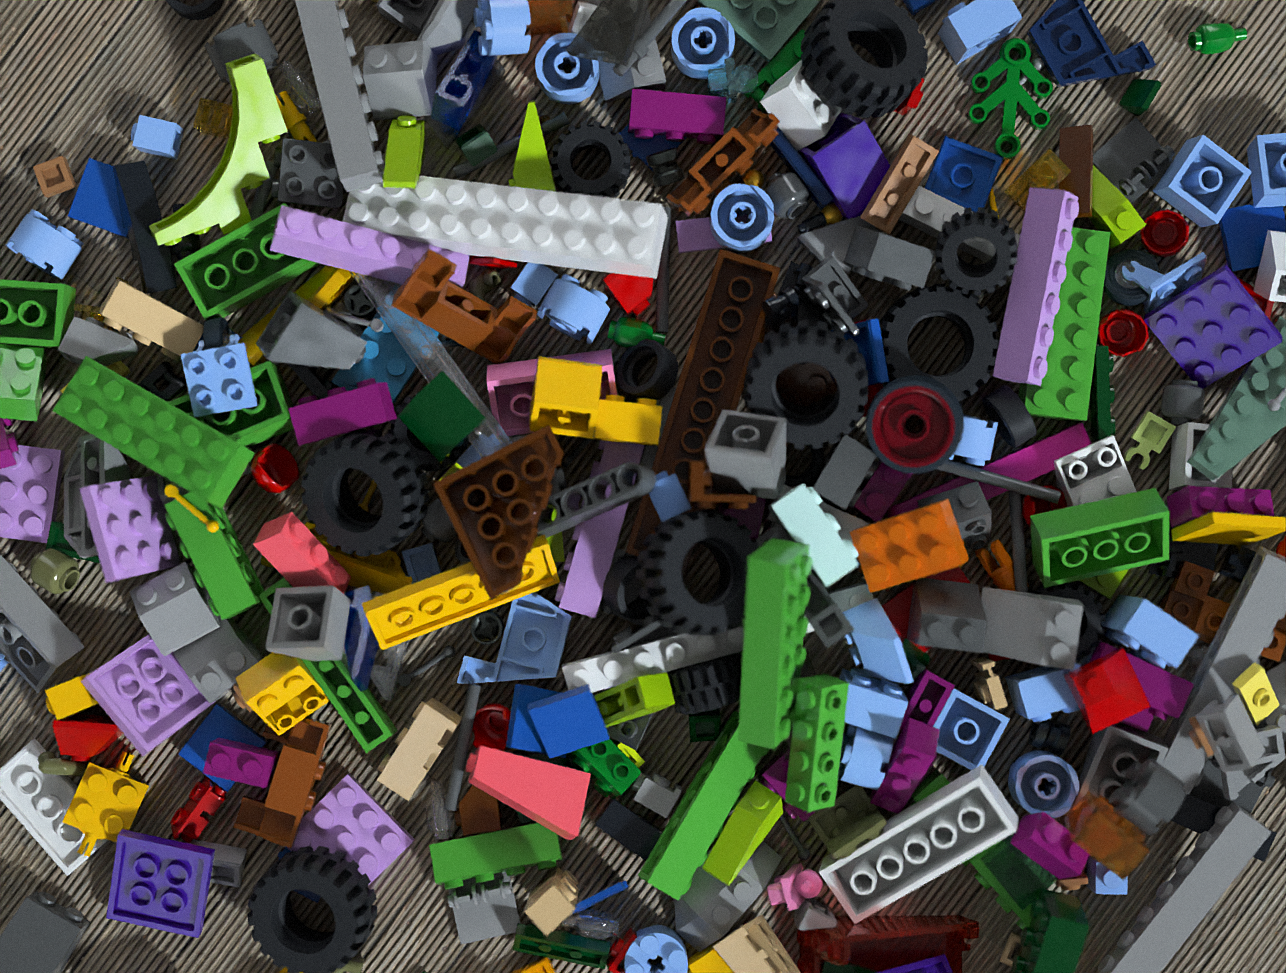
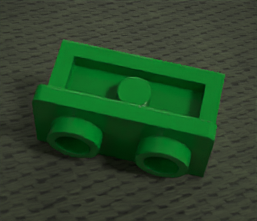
(608, 767)

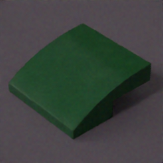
(441, 416)

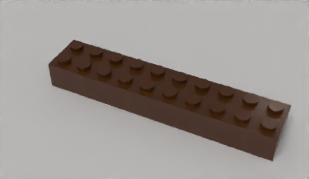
(710, 376)

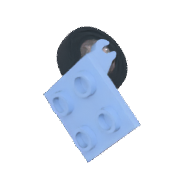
(1135, 279)
(218, 372)

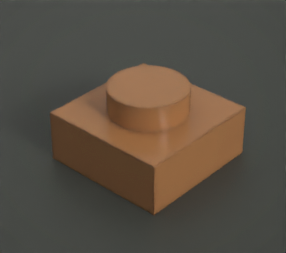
(54, 176)

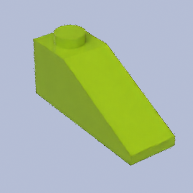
(404, 152)
(531, 161)
(1113, 211)
(635, 698)
(743, 832)

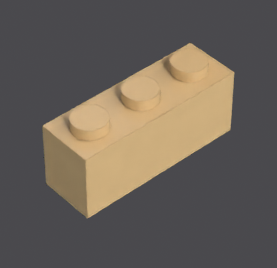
(150, 320)
(553, 900)

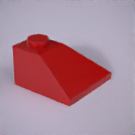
(629, 292)
(1107, 690)
(85, 735)

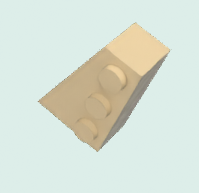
(418, 748)
(755, 950)

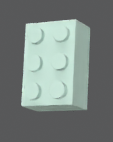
(807, 524)

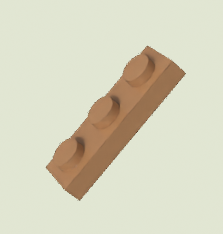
(899, 184)

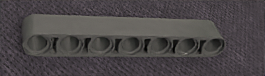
(594, 500)

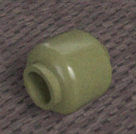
(55, 571)

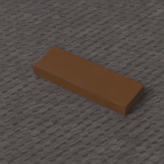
(1077, 155)

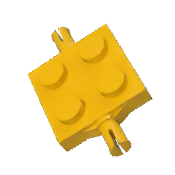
(105, 802)

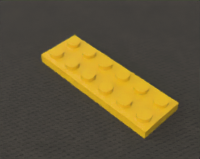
(451, 598)

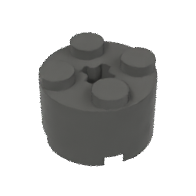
(241, 42)
(1148, 795)

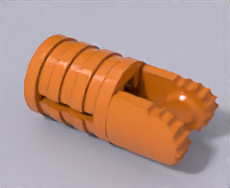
(1001, 574)

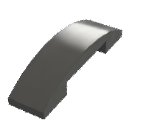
(821, 609)

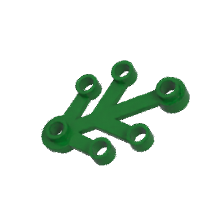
(1011, 93)

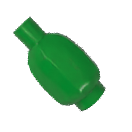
(1215, 38)
(630, 331)

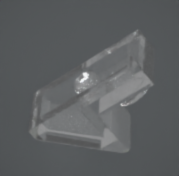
(386, 675)

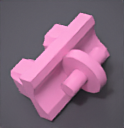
(794, 887)

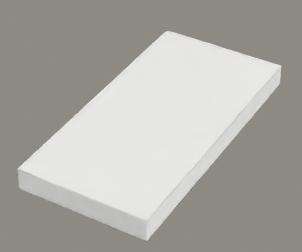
(41, 805)

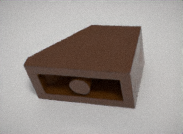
(478, 812)

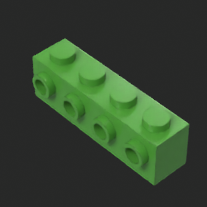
(816, 742)
(494, 853)

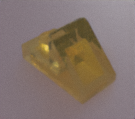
(1043, 173)

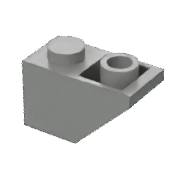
(98, 343)

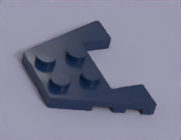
(1076, 49)

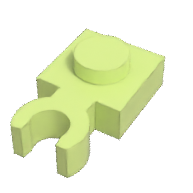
(1151, 434)

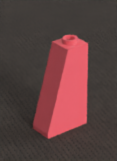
(535, 788)

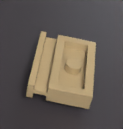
(988, 685)

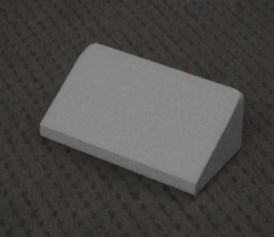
(227, 863)
(814, 915)

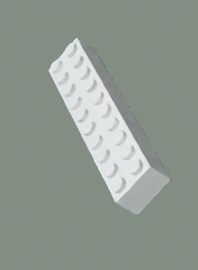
(517, 223)

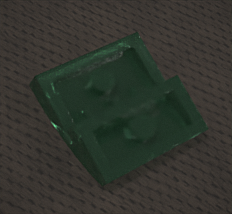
(1017, 872)

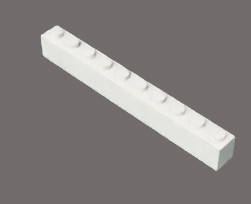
(677, 650)

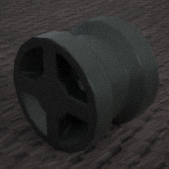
(355, 299)

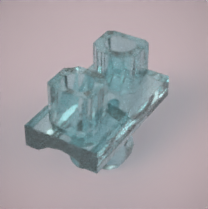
(730, 81)

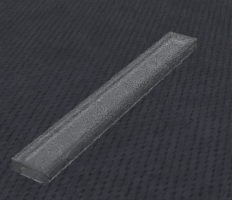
(431, 358)

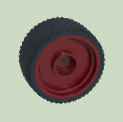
(908, 449)

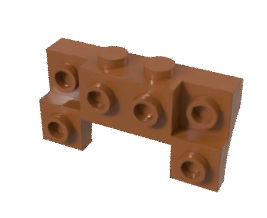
(722, 162)
(460, 314)
(1203, 614)
(291, 785)

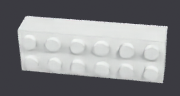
(921, 844)

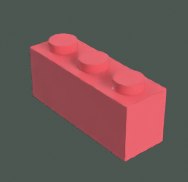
(299, 554)

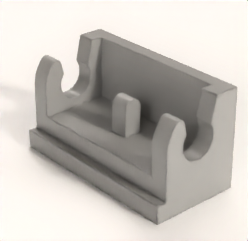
(1231, 734)

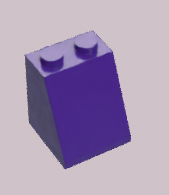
(848, 163)

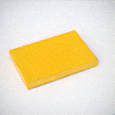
(1229, 528)

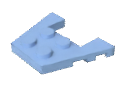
(529, 646)

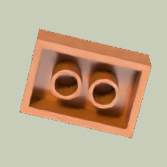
(909, 545)

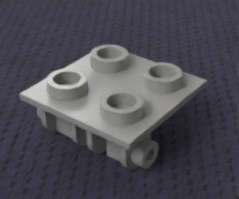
(484, 908)

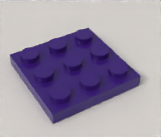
(1213, 327)
(160, 883)

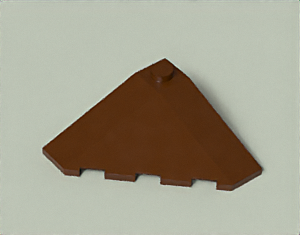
(499, 506)

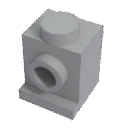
(655, 793)

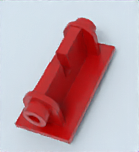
(189, 819)

